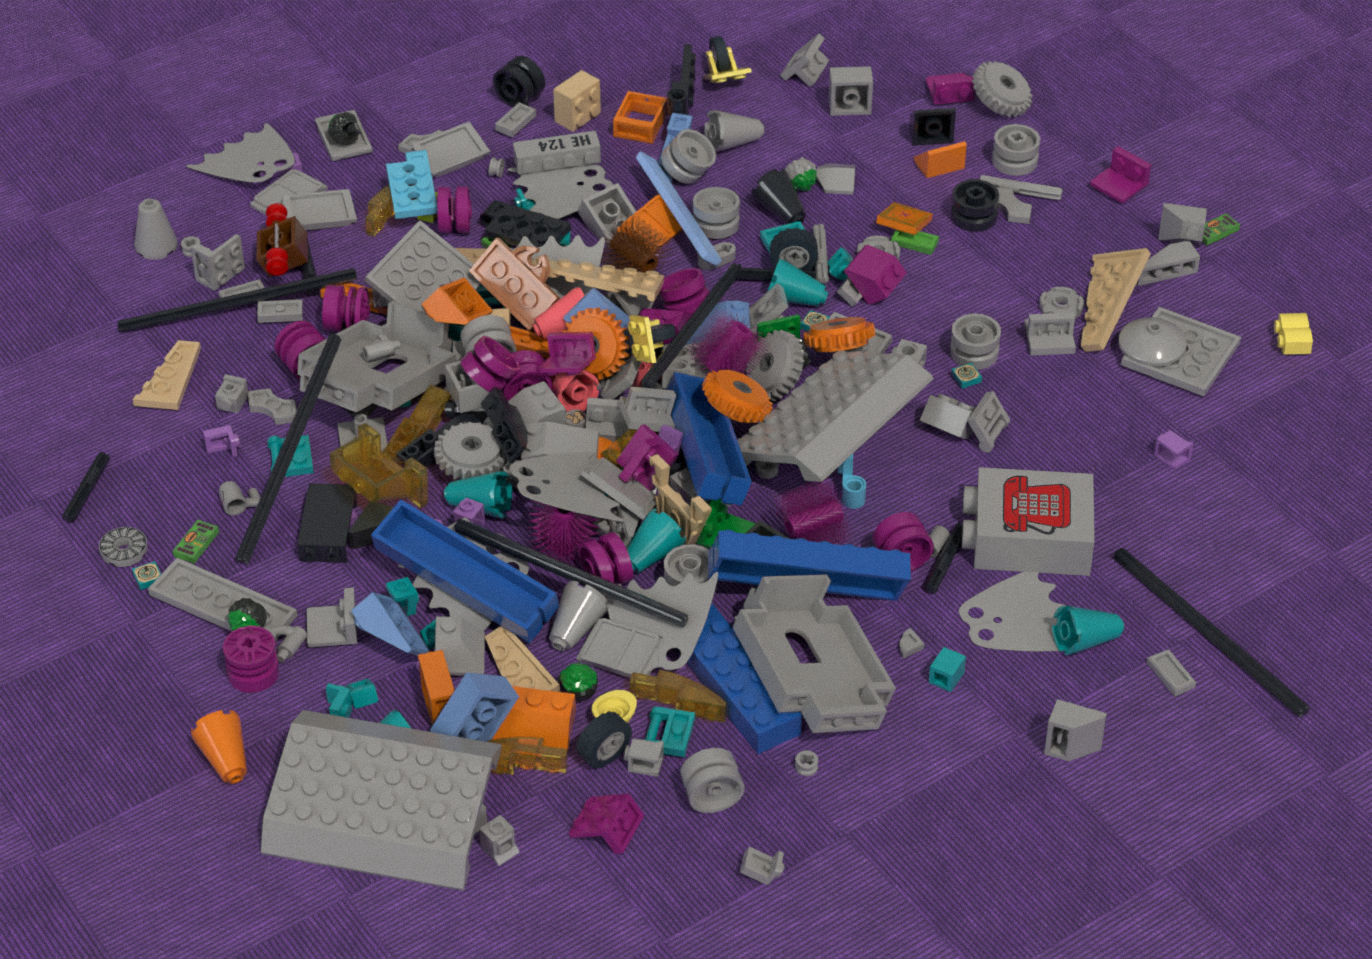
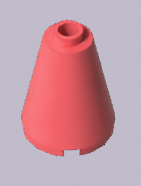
(552, 318)
(574, 389)

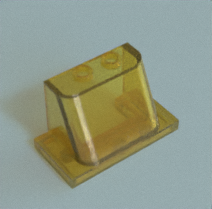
(375, 474)

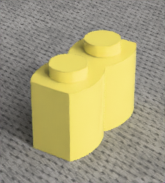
(1294, 333)

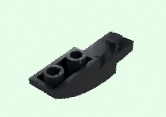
(508, 424)
(423, 447)

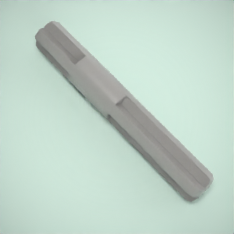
(1026, 188)
(821, 267)

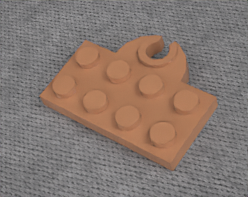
(516, 280)

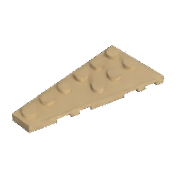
(608, 277)
(1108, 293)

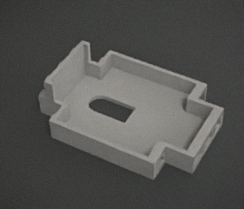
(354, 382)
(845, 685)

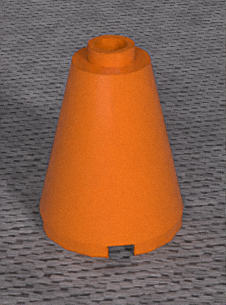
(222, 744)

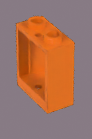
(638, 129)
(435, 682)

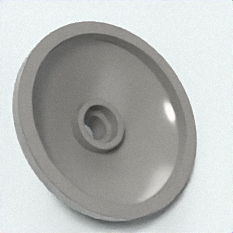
(1152, 341)

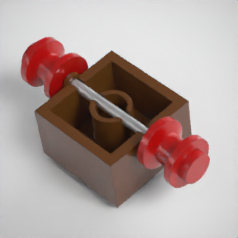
(282, 242)

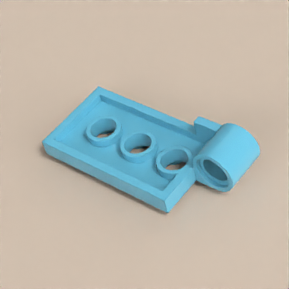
(423, 189)
(852, 486)

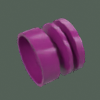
(344, 309)
(294, 340)
(251, 659)

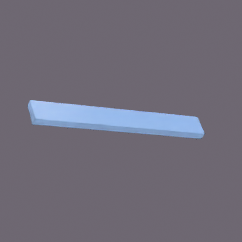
(678, 209)

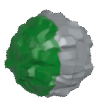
(802, 174)

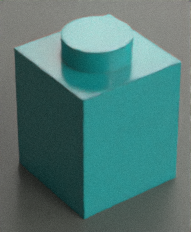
(947, 669)

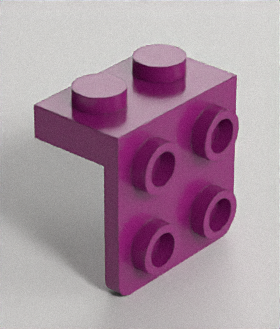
(950, 88)
(568, 353)

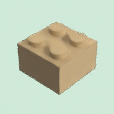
(577, 100)

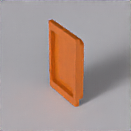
(660, 218)

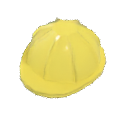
(619, 701)

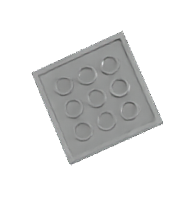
(419, 267)
(1204, 358)

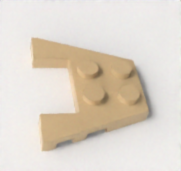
(689, 518)

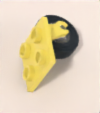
(720, 60)
(648, 336)

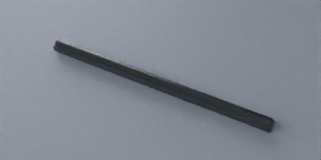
(237, 300)
(691, 326)
(288, 449)
(571, 573)
(1213, 633)

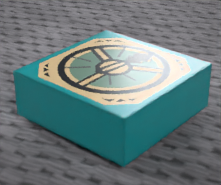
(812, 318)
(966, 375)
(146, 575)

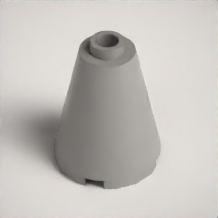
(731, 130)
(153, 231)
(576, 614)

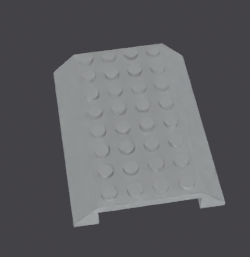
(835, 411)
(378, 799)

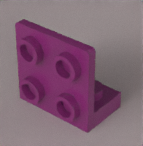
(1124, 177)
(610, 817)

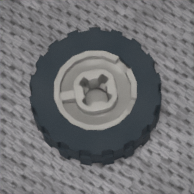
(795, 247)
(604, 739)

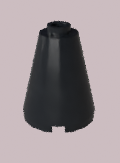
(779, 196)

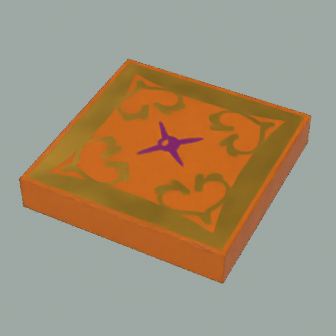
(904, 218)

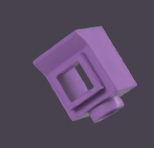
(1173, 449)
(471, 510)

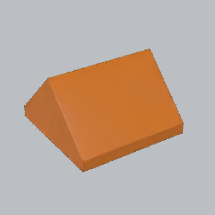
(942, 160)

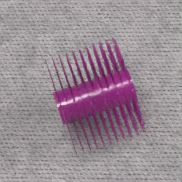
(728, 345)
(814, 517)
(564, 530)

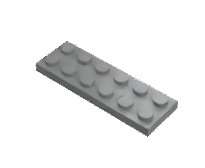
(212, 595)

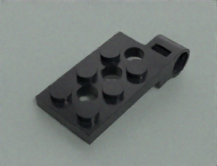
(682, 93)
(505, 222)

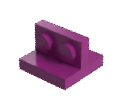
(637, 454)

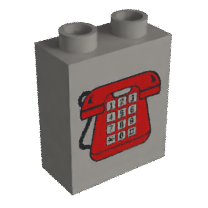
(1030, 521)

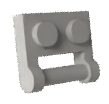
(985, 415)

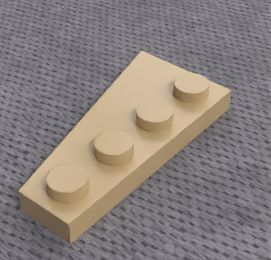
(171, 379)
(517, 662)

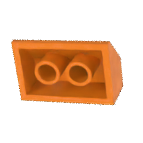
(456, 303)
(540, 716)

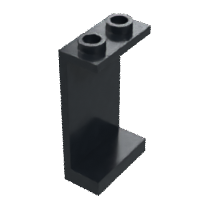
(326, 523)

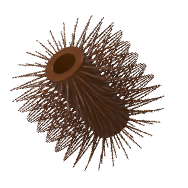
(633, 251)

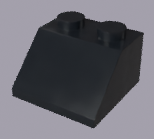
(932, 126)

